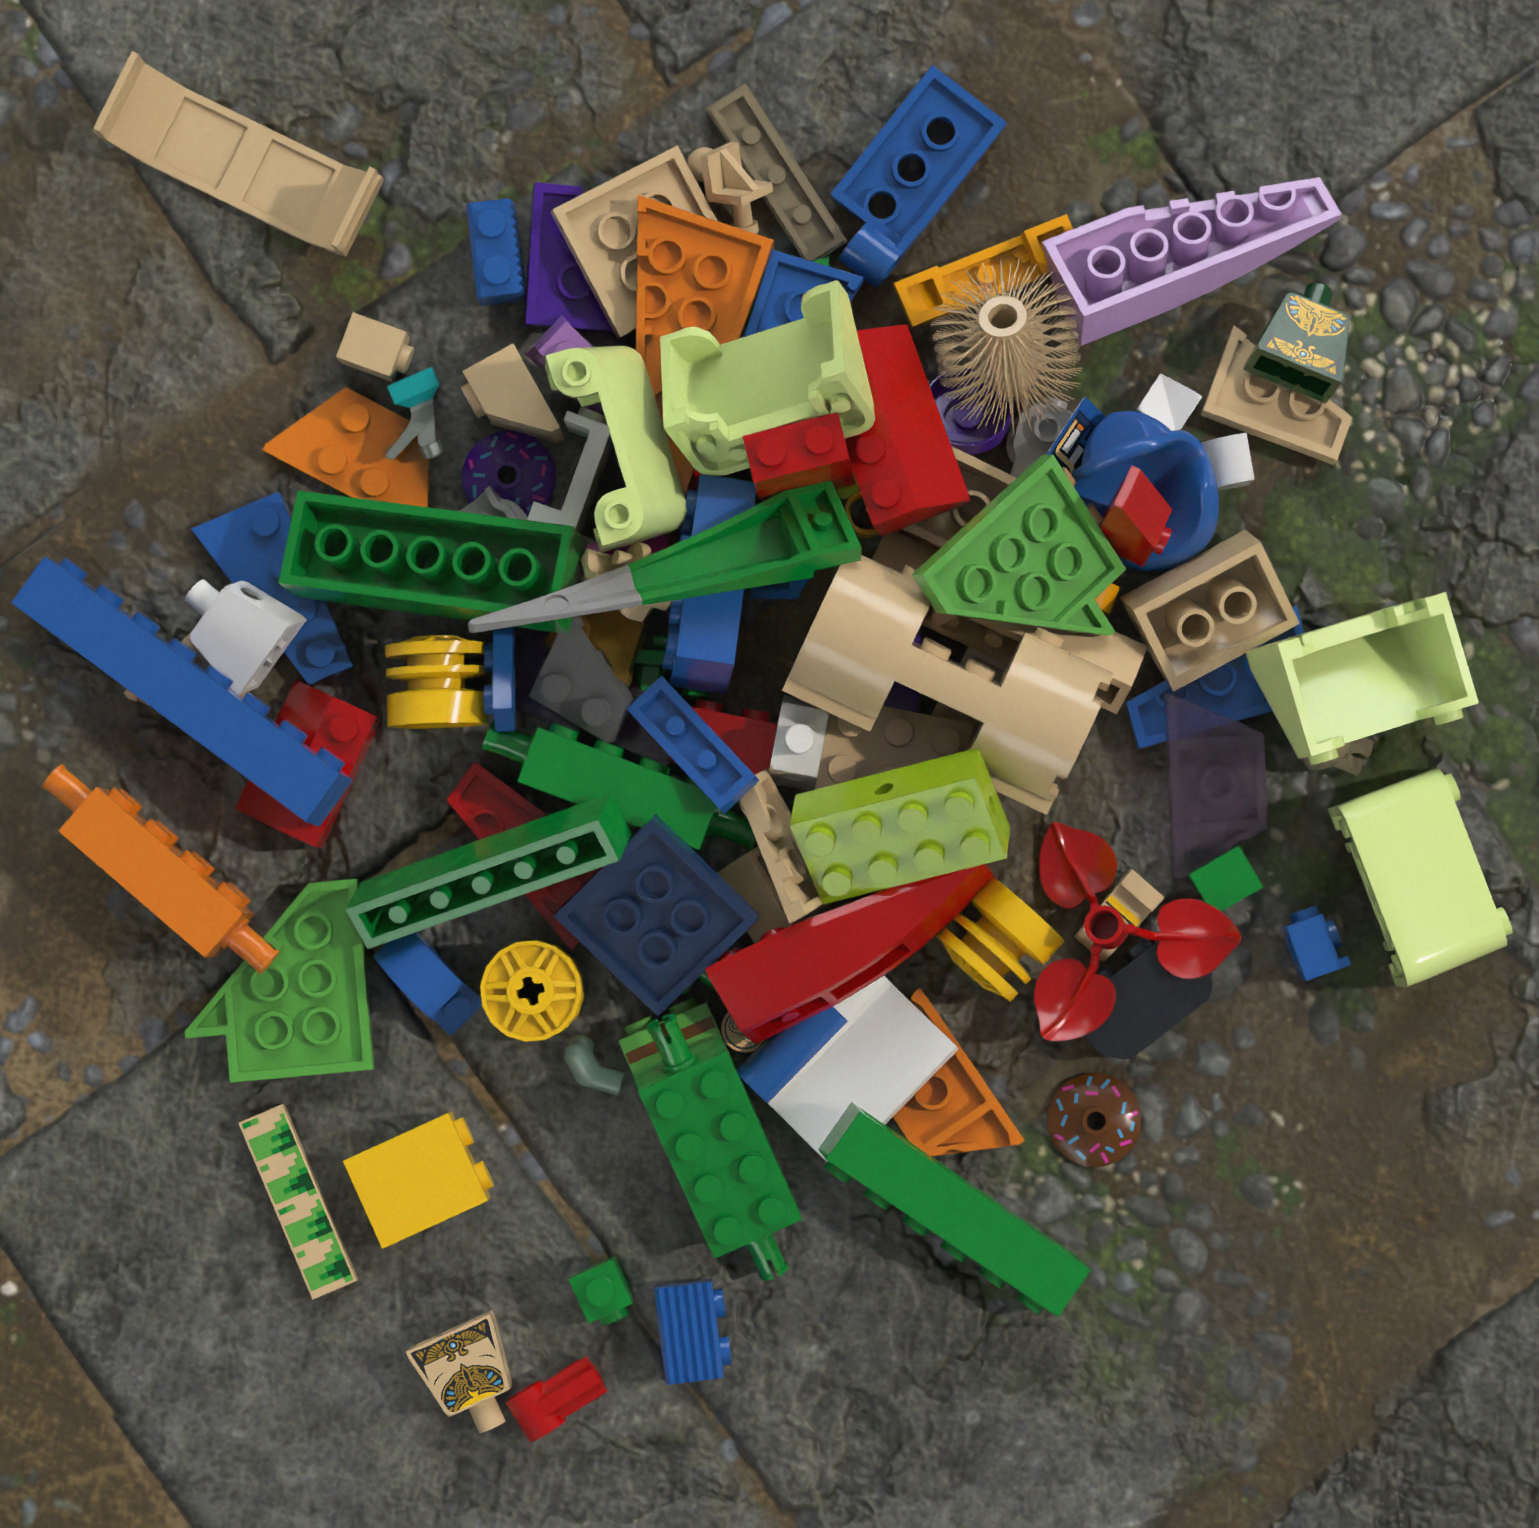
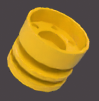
(435, 683)
(1000, 939)
(545, 965)

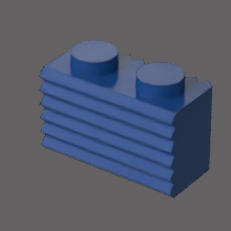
(496, 252)
(691, 1332)

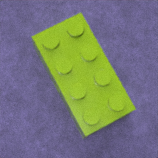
(900, 826)

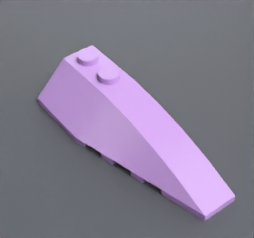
(1168, 255)

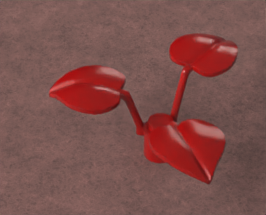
(1074, 998)

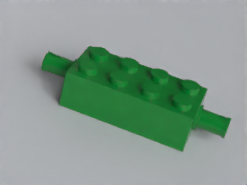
(578, 773)
(717, 1147)

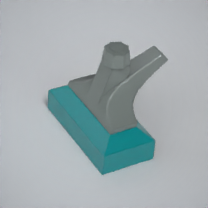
(417, 394)

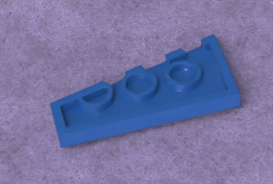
(1226, 690)

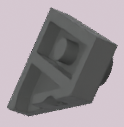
(582, 685)

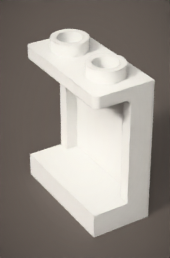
(587, 474)

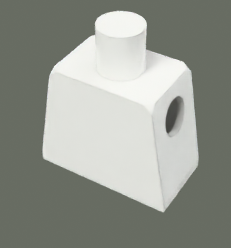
(241, 630)
(798, 744)

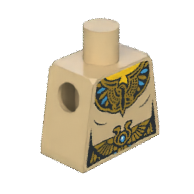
(466, 1369)

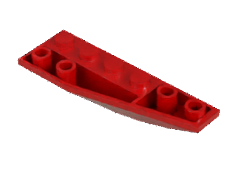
(836, 953)

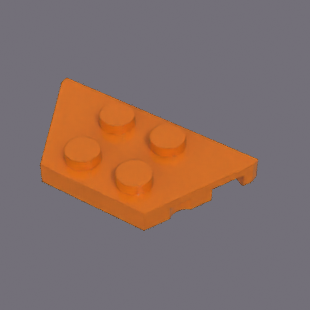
(346, 448)
(955, 1106)

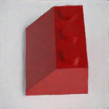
(329, 725)

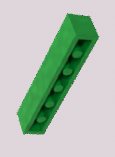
(489, 871)
(954, 1210)

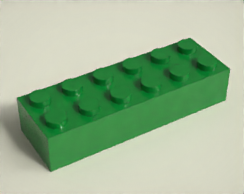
(426, 558)

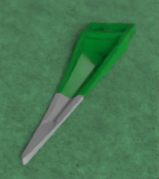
(760, 547)

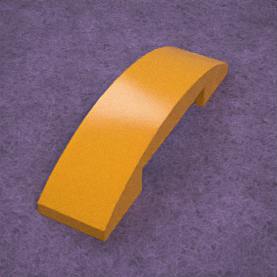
(921, 291)

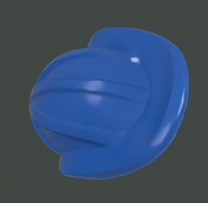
(1172, 463)

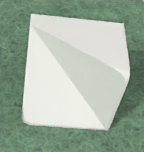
(1169, 402)

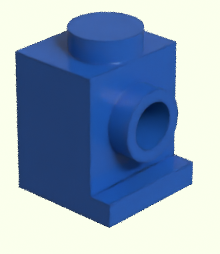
(1313, 944)

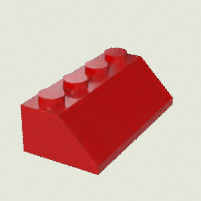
(906, 456)

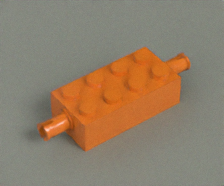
(156, 872)

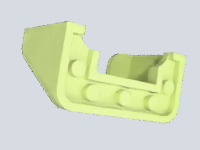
(764, 381)
(653, 493)
(1365, 676)
(1422, 876)

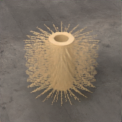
(1007, 346)

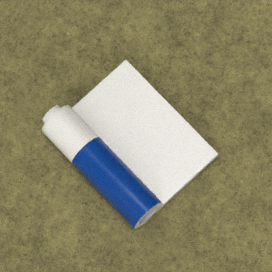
(861, 1051)

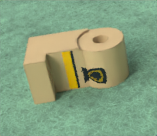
(1132, 899)

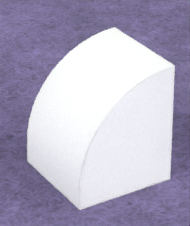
(1230, 461)

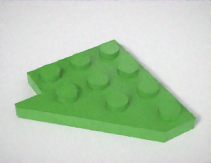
(1027, 559)
(308, 1005)

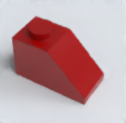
(1136, 519)

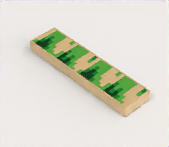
(298, 1201)

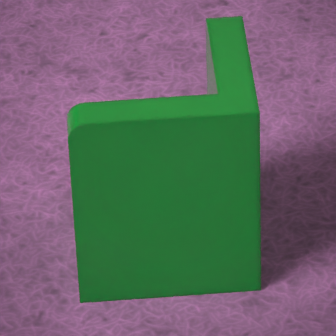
(1225, 879)

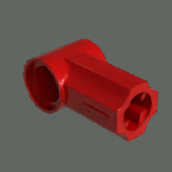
(547, 1403)

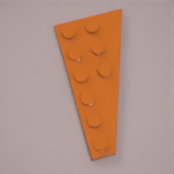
(692, 277)

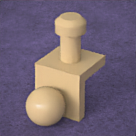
(728, 182)

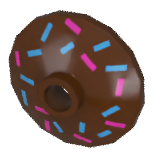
(1069, 1115)

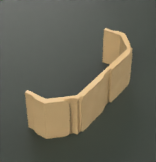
(236, 159)

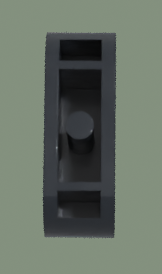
(1146, 1002)

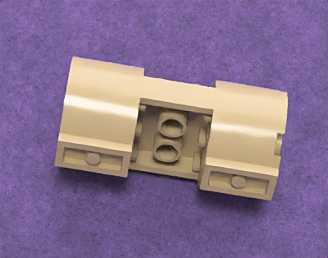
(1028, 719)

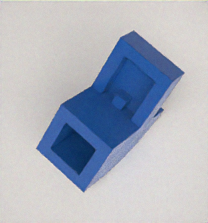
(429, 981)

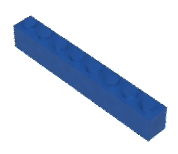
(182, 690)

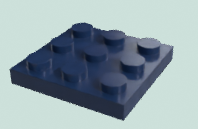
(657, 915)

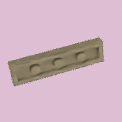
(769, 160)

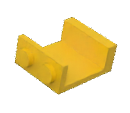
(419, 1178)

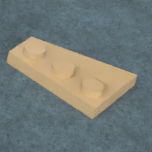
(1271, 409)
(770, 824)

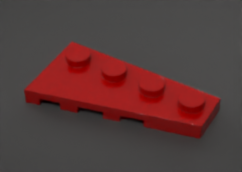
(494, 807)

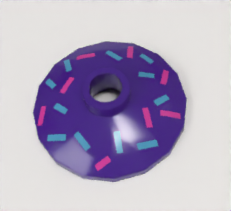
(516, 450)

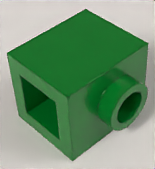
(602, 1292)

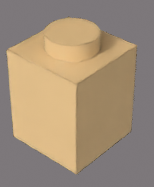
(375, 348)

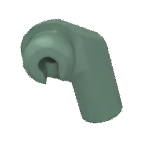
(586, 1068)

